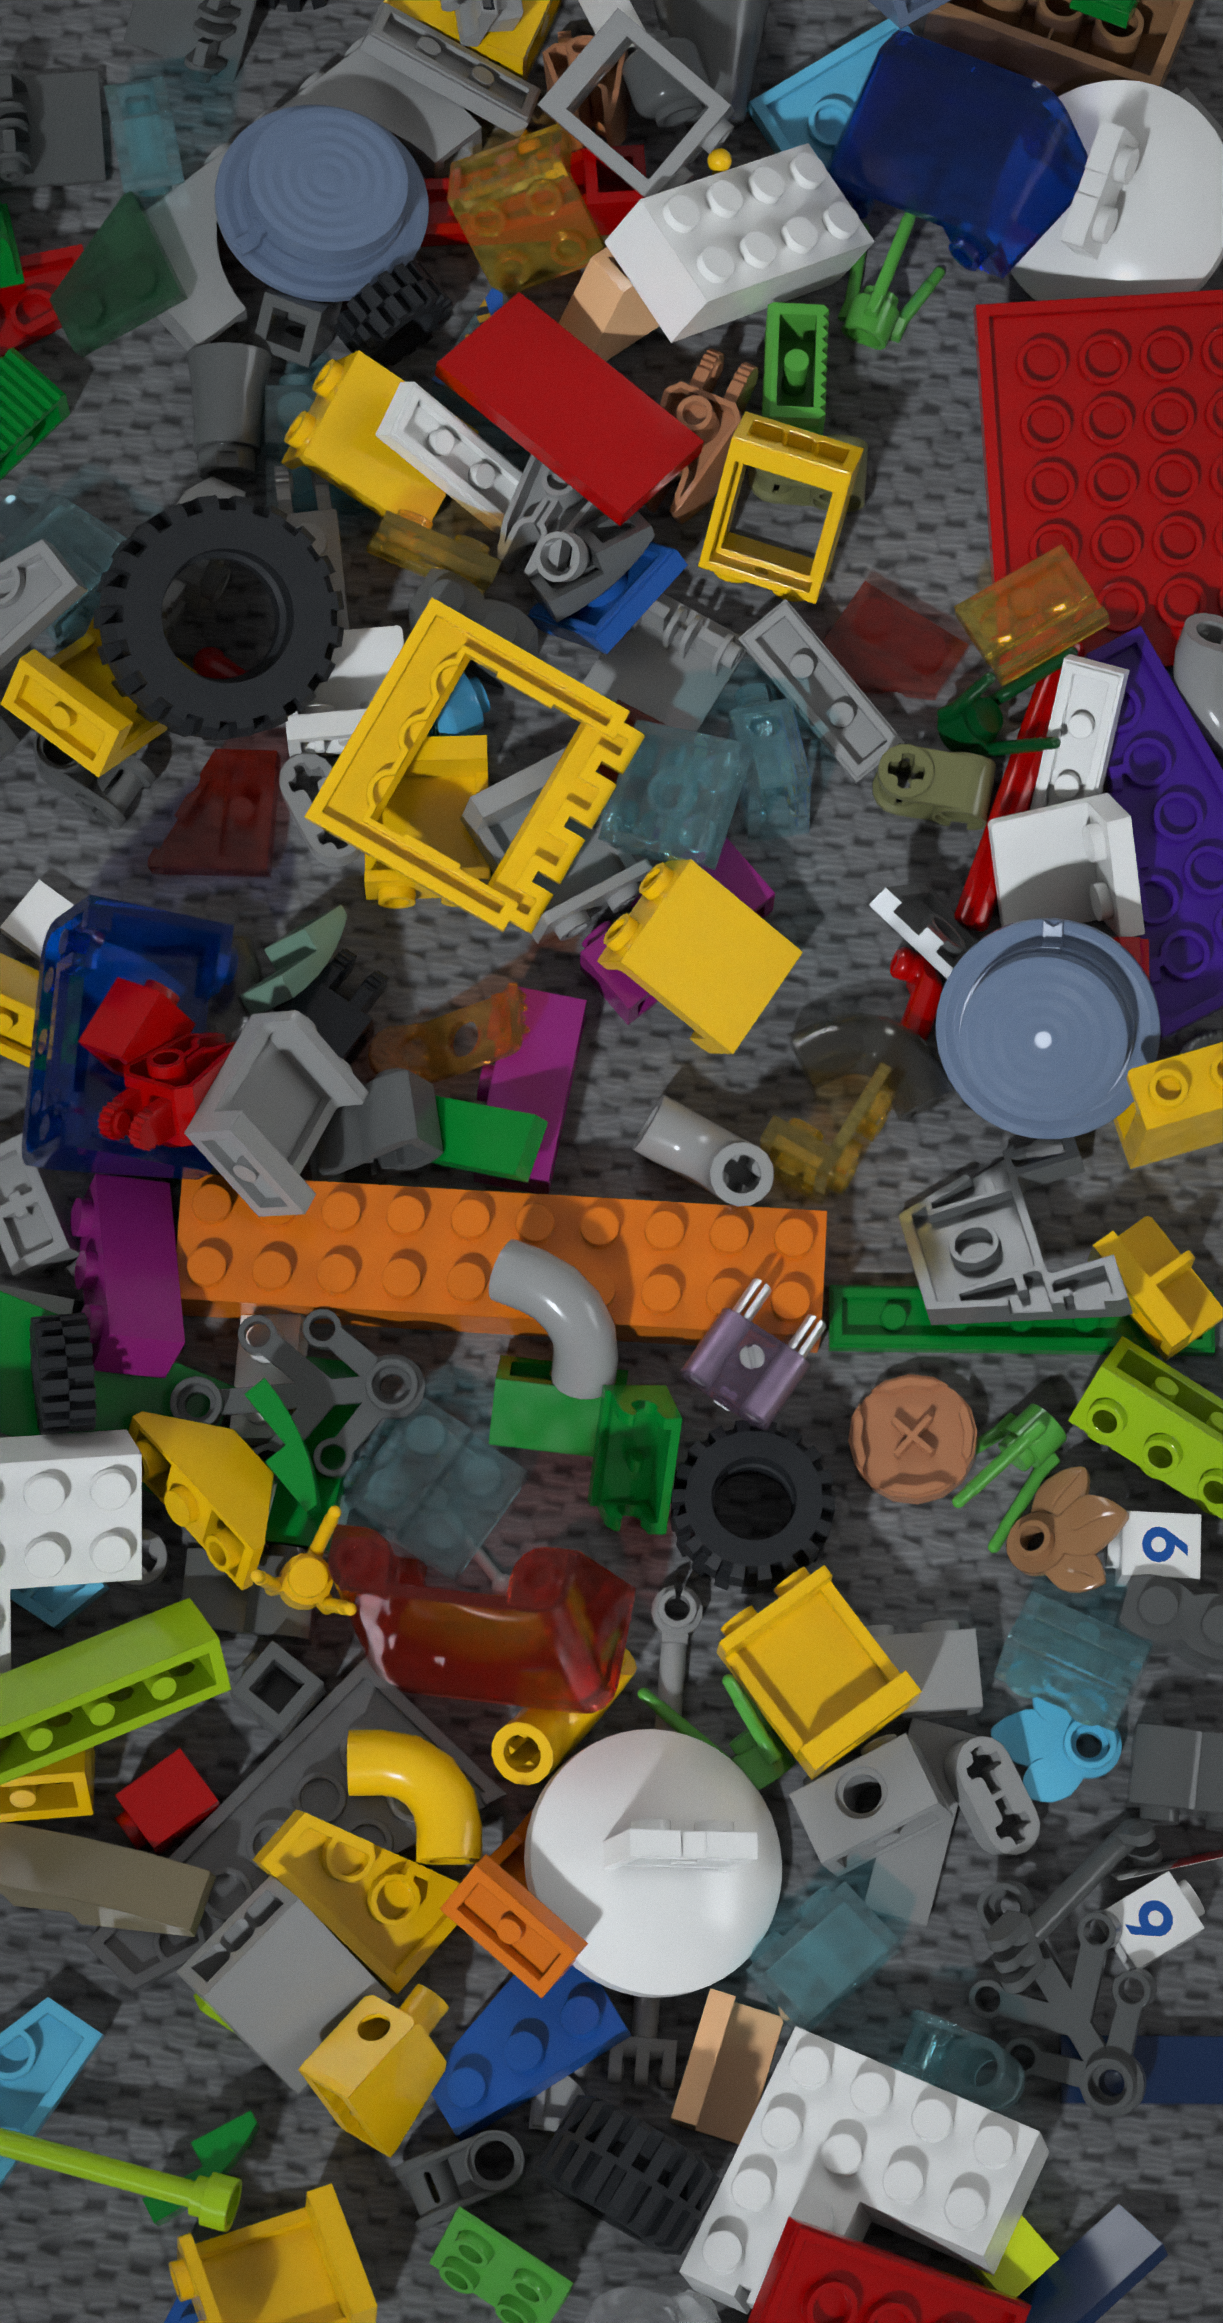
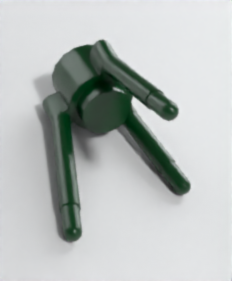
(974, 721)

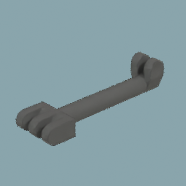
(1017, 1936)

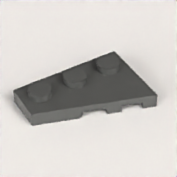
(925, 924)

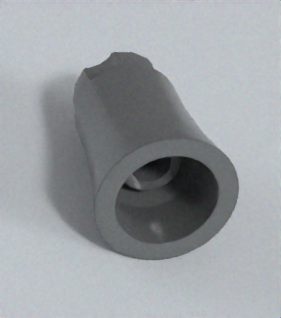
(228, 408)

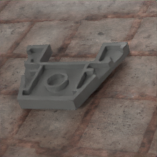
(982, 1256)

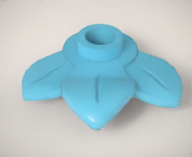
(1046, 1745)

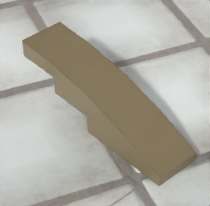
(101, 1882)

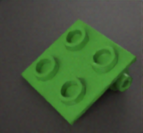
(498, 2271)

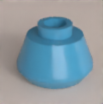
(463, 710)

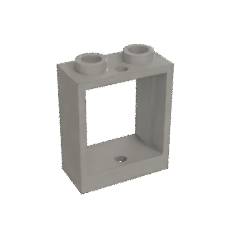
(591, 68)

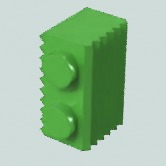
(796, 365)

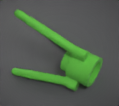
(873, 315)
(1026, 1442)
(756, 1750)

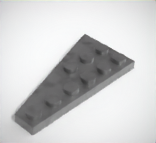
(303, 1775)

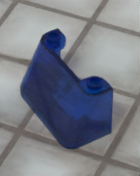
(959, 149)
(77, 968)

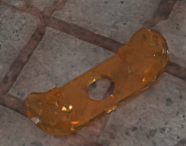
(429, 1045)

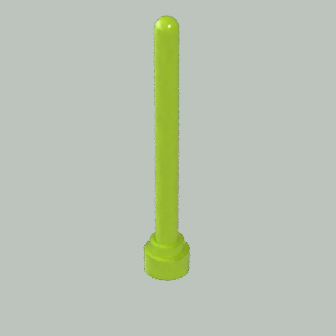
(208, 2198)

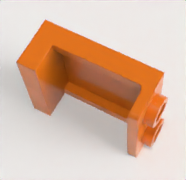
(511, 1922)

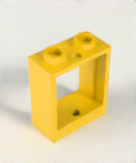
(796, 456)

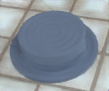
(320, 201)
(1046, 1027)

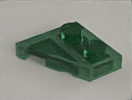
(116, 280)

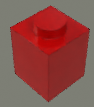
(133, 1023)
(165, 1804)

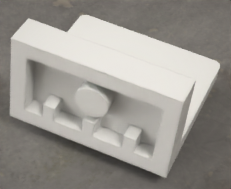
(342, 700)
(1068, 865)

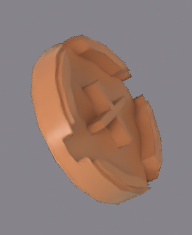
(913, 1439)

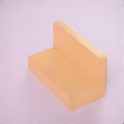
(726, 2068)

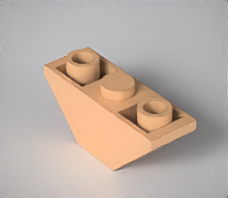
(606, 309)

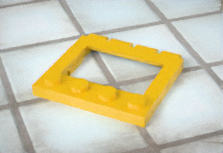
(398, 725)

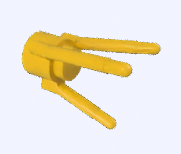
(306, 1577)

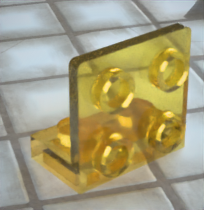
(524, 210)
(813, 1166)

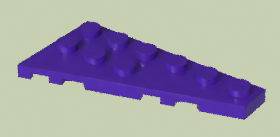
(1175, 800)

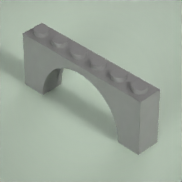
(186, 219)

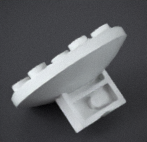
(1145, 202)
(655, 1861)

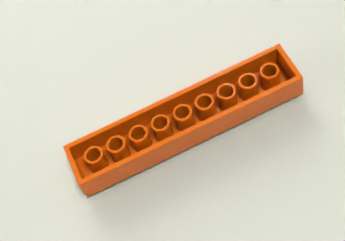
(429, 1256)

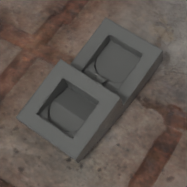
(611, 553)

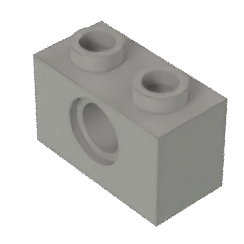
(907, 1807)

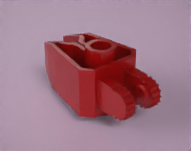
(165, 1091)

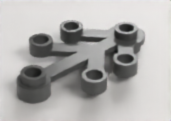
(313, 1391)
(1072, 2010)

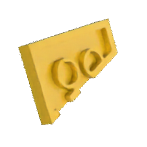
(364, 1894)

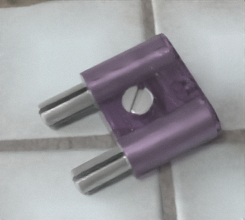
(746, 1365)

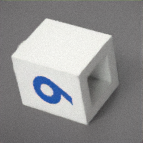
(1157, 1546)
(1155, 1920)

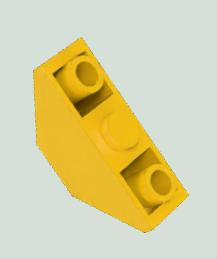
(209, 1487)

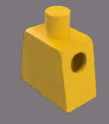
(379, 2067)

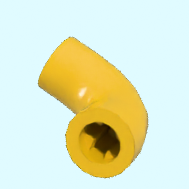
(541, 1739)
(427, 1784)

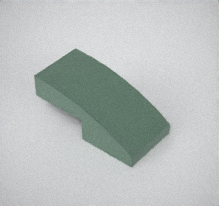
(297, 960)

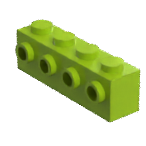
(1157, 1423)
(107, 1687)

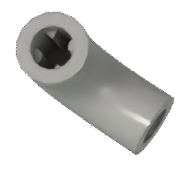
(1200, 674)
(705, 1153)
(567, 1309)

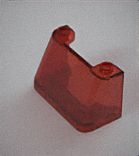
(542, 1646)

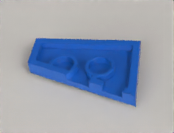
(524, 2048)

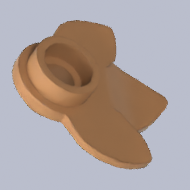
(1073, 1531)

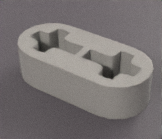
(299, 803)
(996, 1794)

